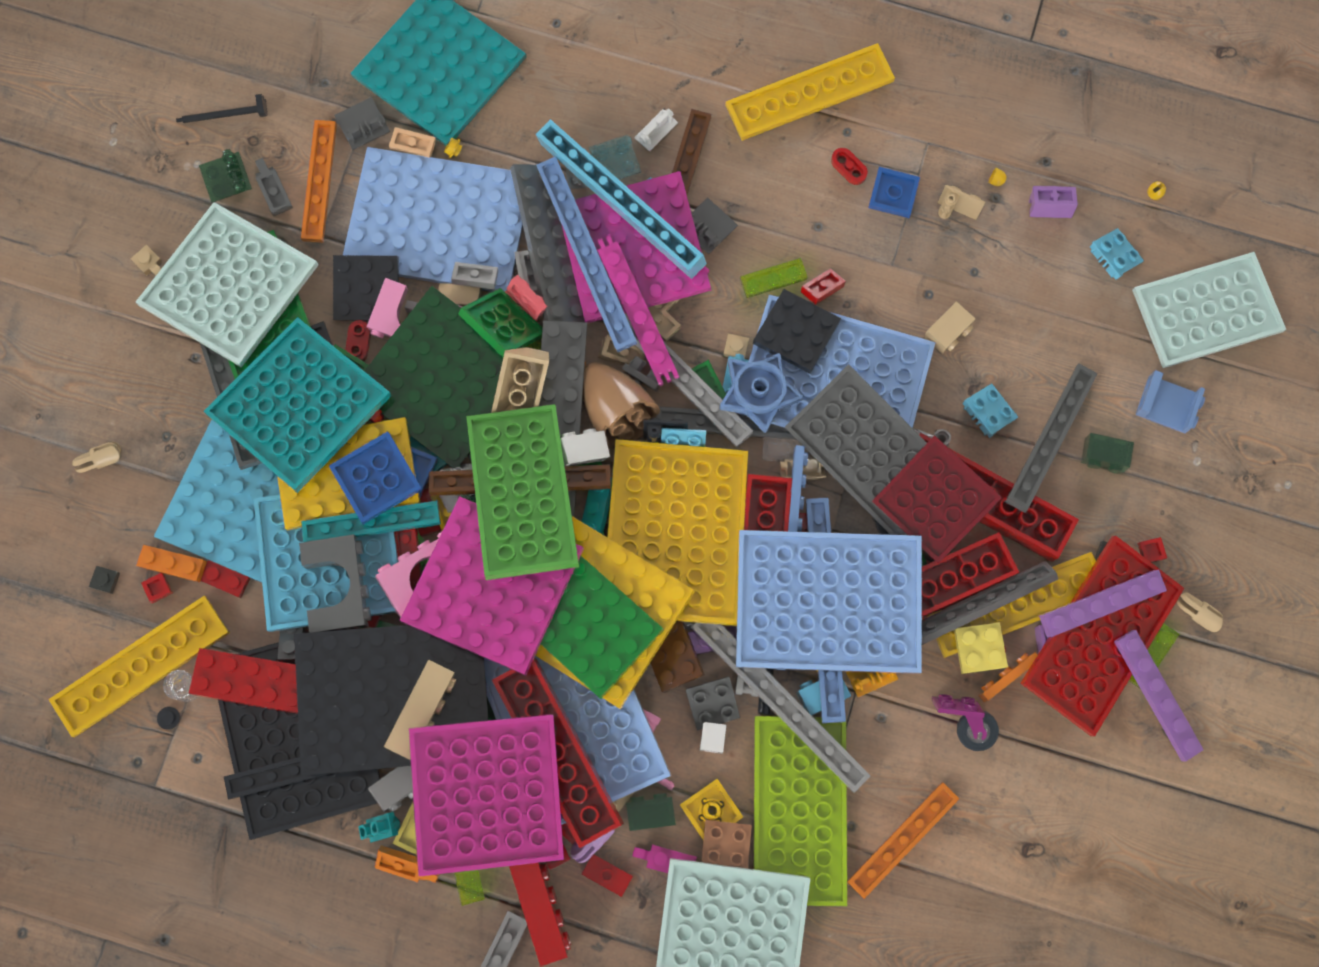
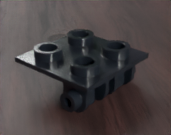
(653, 427)

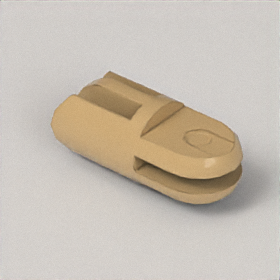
(98, 457)
(1201, 612)

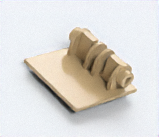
(954, 199)

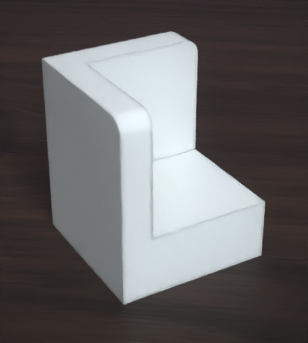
(713, 737)

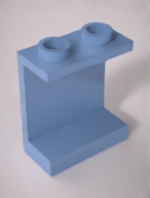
(1170, 403)

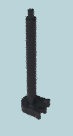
(260, 108)

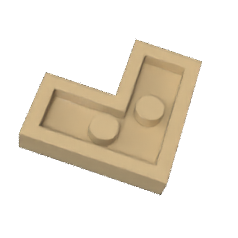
(664, 321)

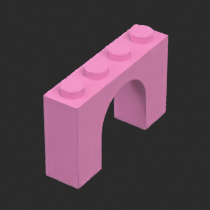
(385, 315)
(395, 578)

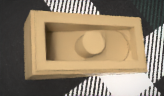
(460, 294)
(609, 352)

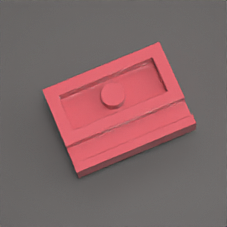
(525, 297)

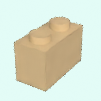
(950, 328)

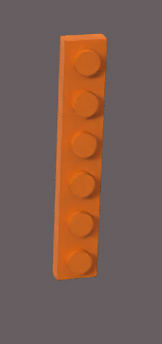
(318, 181)
(902, 840)

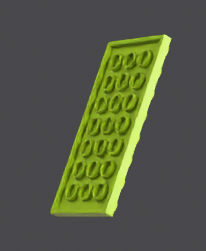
(800, 810)

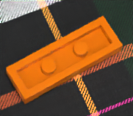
(171, 563)
(1007, 676)

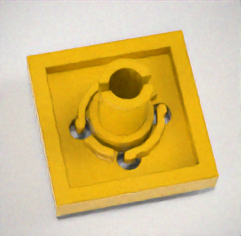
(714, 794)

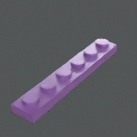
(1102, 603)
(1158, 695)

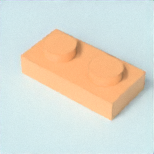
(412, 143)

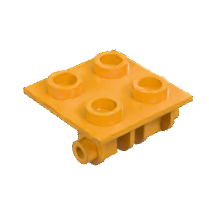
(869, 681)

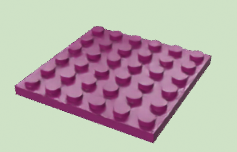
(653, 272)
(487, 617)
(485, 794)

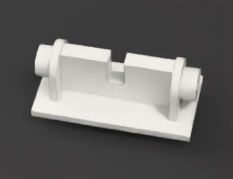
(656, 129)

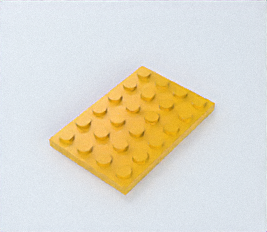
(324, 495)

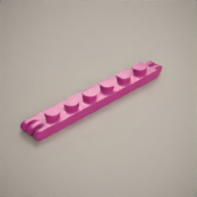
(637, 310)

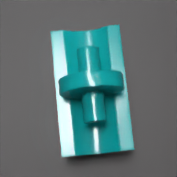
(380, 827)

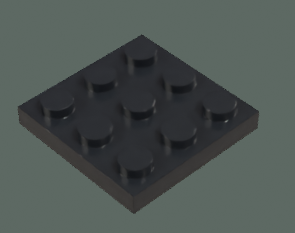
(358, 284)
(796, 330)

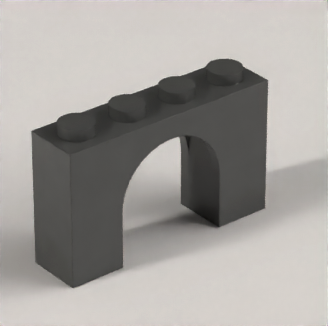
(352, 610)

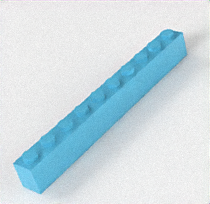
(621, 199)

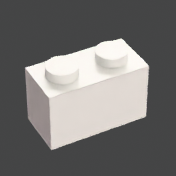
(584, 448)

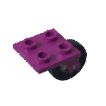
(976, 727)

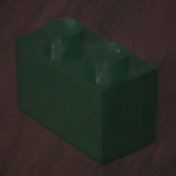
(1107, 453)
(650, 813)

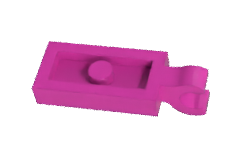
(659, 857)

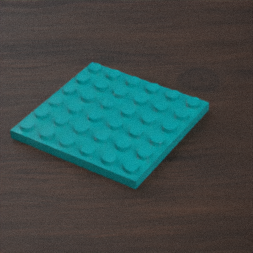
(438, 66)
(297, 404)

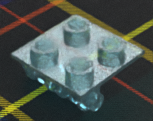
(617, 156)

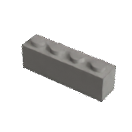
(393, 788)

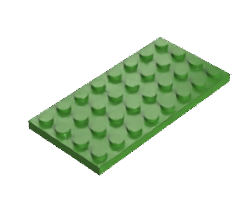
(521, 492)

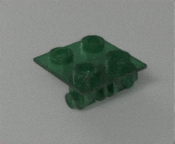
(225, 176)

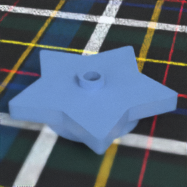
(762, 376)

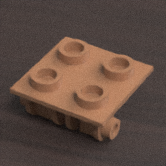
(726, 843)

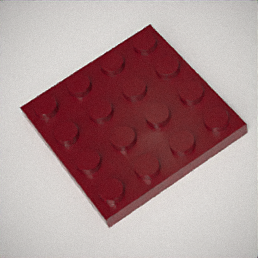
(936, 498)

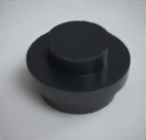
(168, 718)

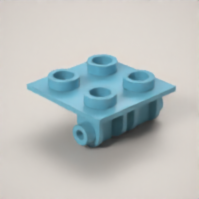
(1117, 253)
(990, 410)
(683, 437)

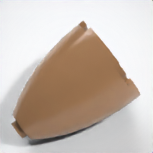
(609, 397)

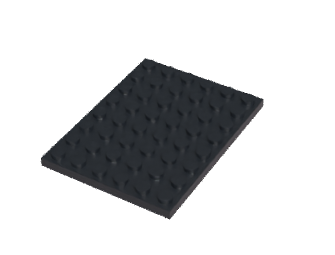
(358, 685)
(271, 736)

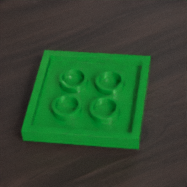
(501, 322)

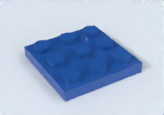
(375, 477)

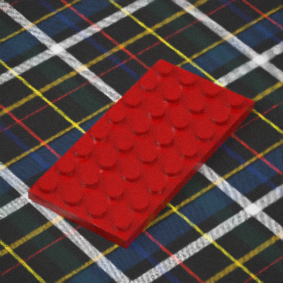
(1082, 668)

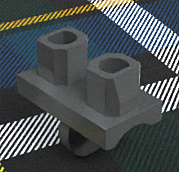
(634, 369)

